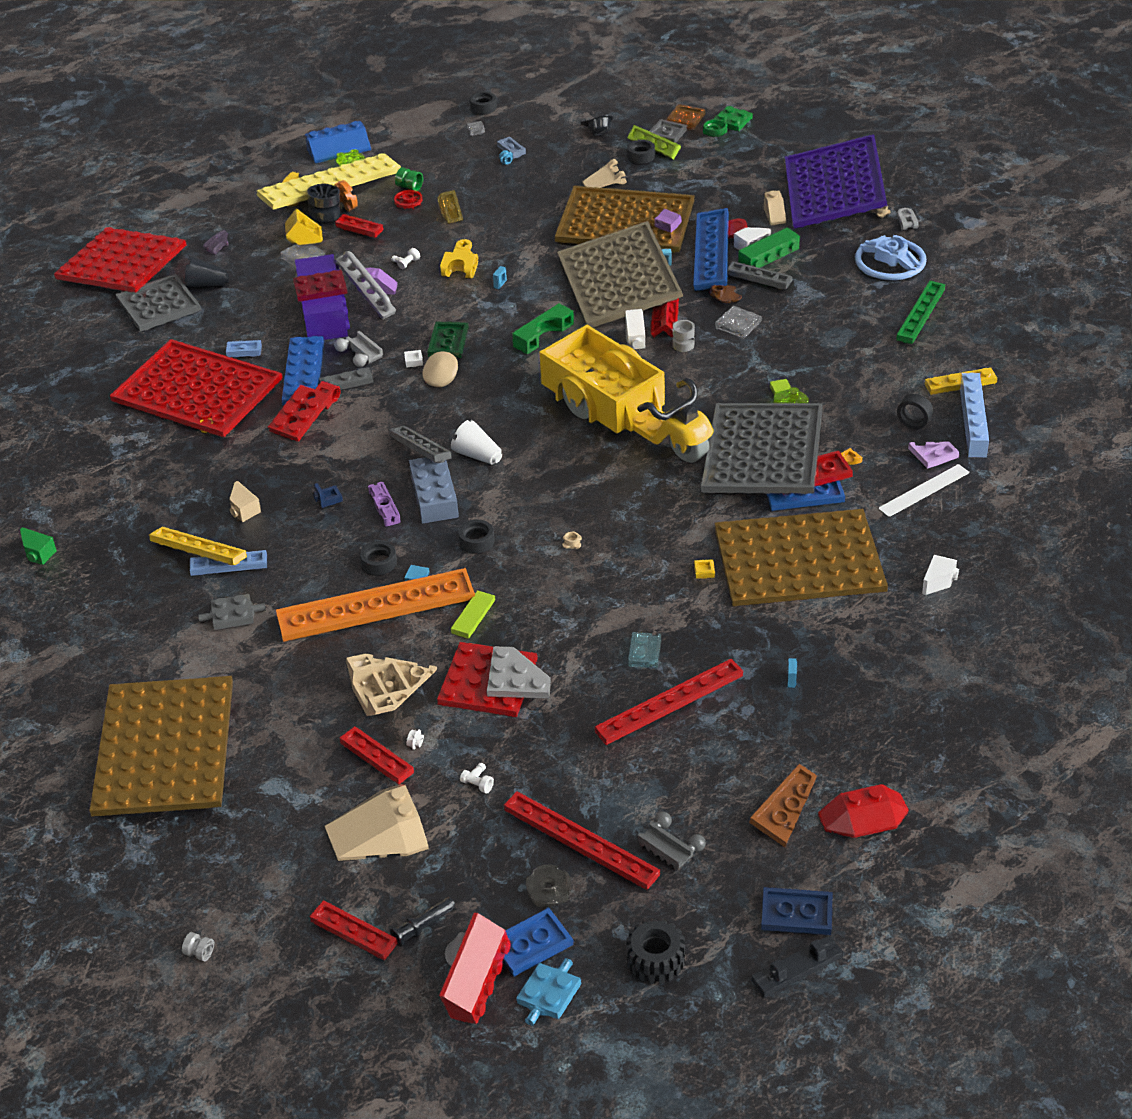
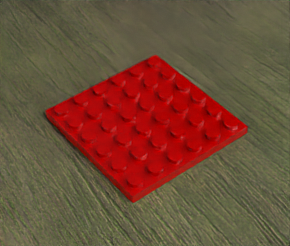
(120, 259)

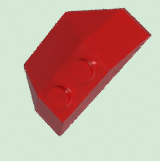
(864, 811)

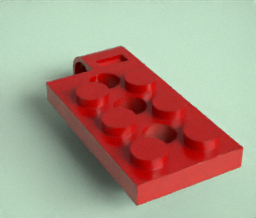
(324, 397)

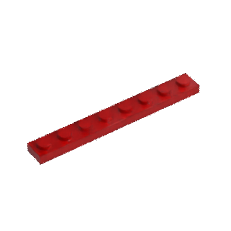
(668, 701)
(582, 840)

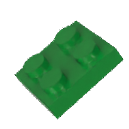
(735, 118)

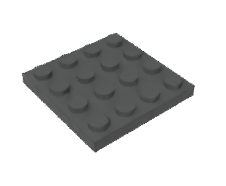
(158, 302)

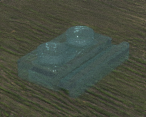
(644, 650)

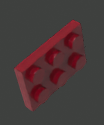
(320, 285)

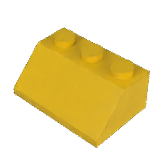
(302, 229)

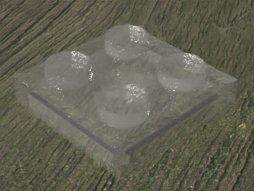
(300, 251)
(738, 321)

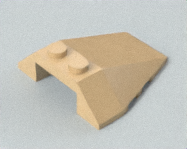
(379, 827)

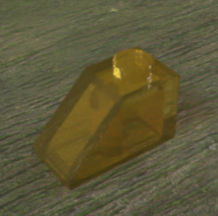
(450, 207)

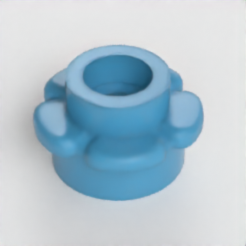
(505, 157)

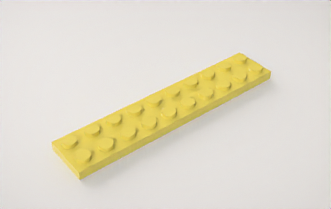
(353, 173)

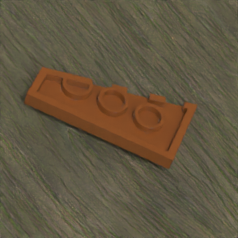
(782, 809)

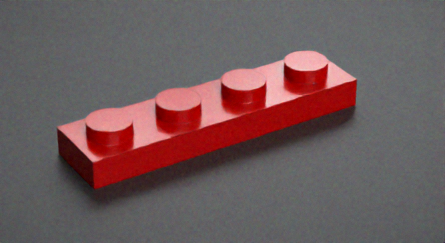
(376, 755)
(354, 930)

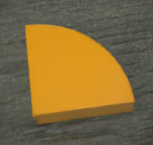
(851, 457)

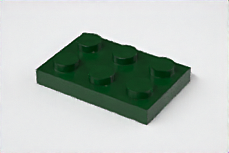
(448, 338)

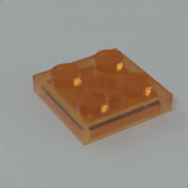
(686, 115)

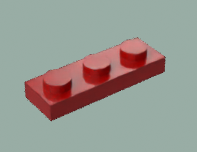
(359, 225)

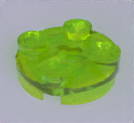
(792, 395)

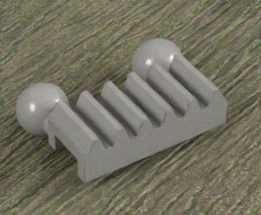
(364, 348)

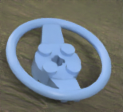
(892, 251)

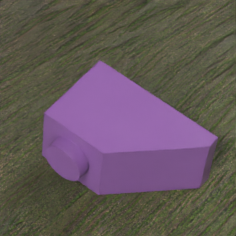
(383, 280)

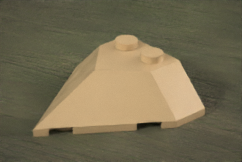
(384, 683)

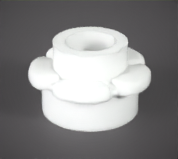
(414, 739)

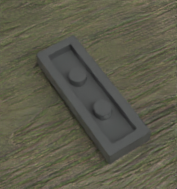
(350, 379)

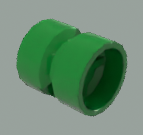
(408, 179)

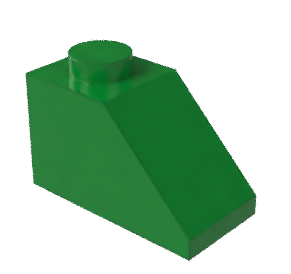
(37, 546)

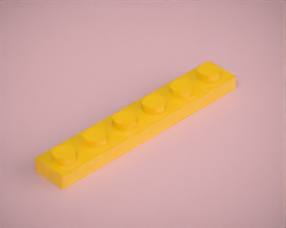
(198, 546)

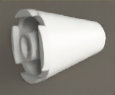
(475, 443)

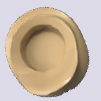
(440, 369)

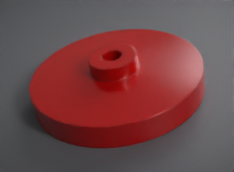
(736, 225)

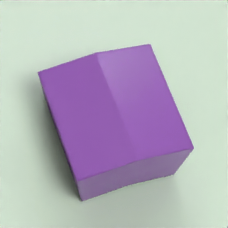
(667, 220)

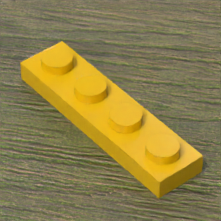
(953, 381)

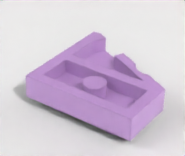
(934, 453)

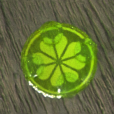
(349, 157)

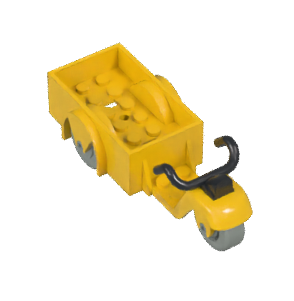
(622, 392)

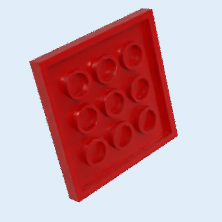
(468, 682)

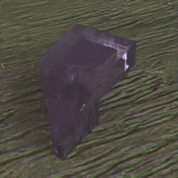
(216, 242)

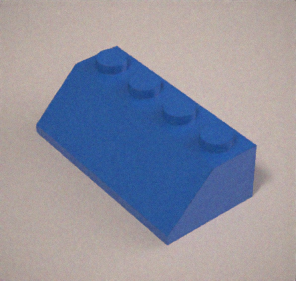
(326, 143)

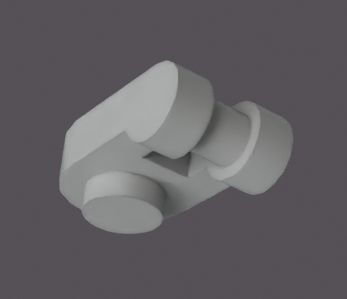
(907, 219)

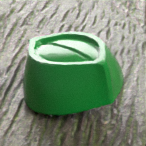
(715, 128)

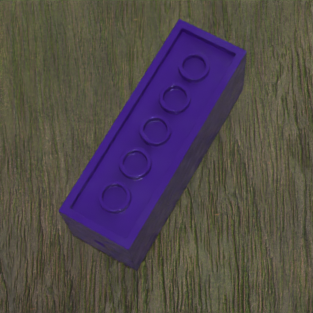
(323, 315)

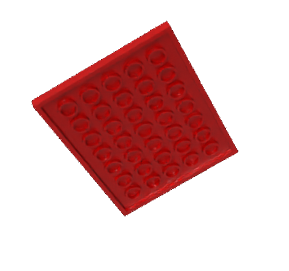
(196, 385)

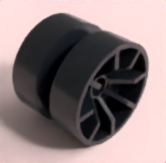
(323, 202)

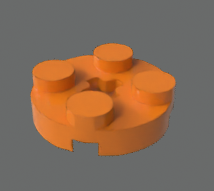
(349, 201)

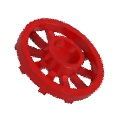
(408, 199)

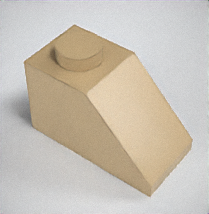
(774, 207)
(243, 503)

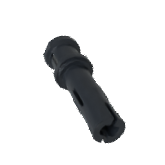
(414, 926)

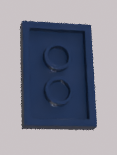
(797, 911)

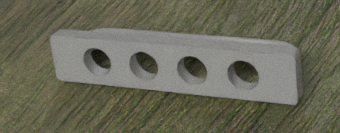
(349, 259)

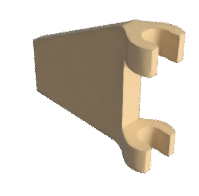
(605, 176)

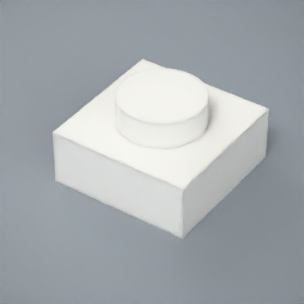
(413, 358)

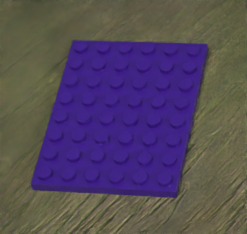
(835, 181)

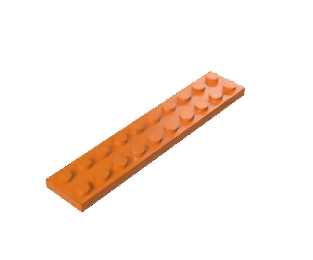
(374, 604)

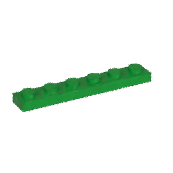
(920, 312)

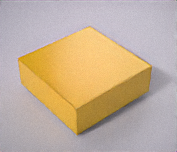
(704, 569)

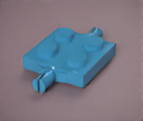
(548, 991)

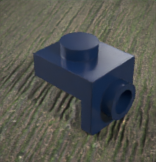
(327, 496)

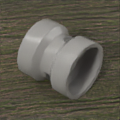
(197, 946)

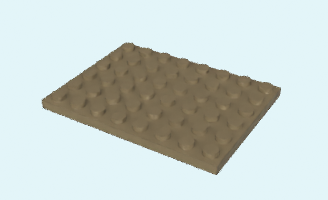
(619, 274)

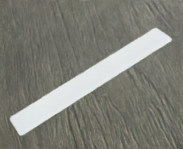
(923, 490)

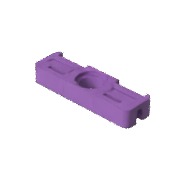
(381, 495)

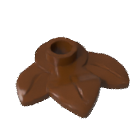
(724, 293)

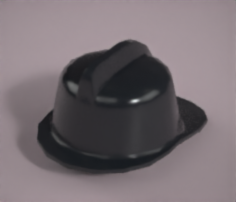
(598, 125)

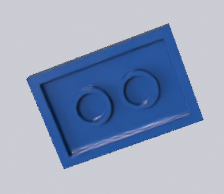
(535, 941)

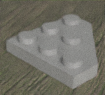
(516, 676)

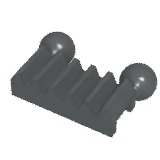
(668, 846)

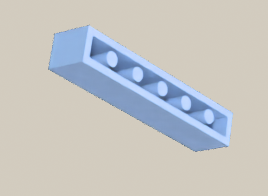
(974, 415)

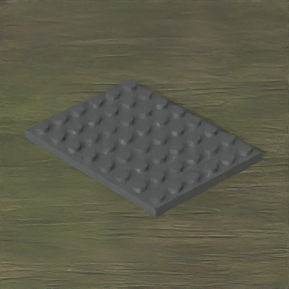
(763, 448)

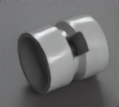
(683, 335)

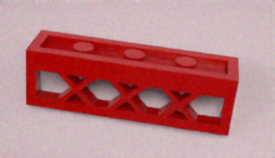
(666, 315)

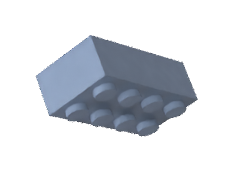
(433, 490)

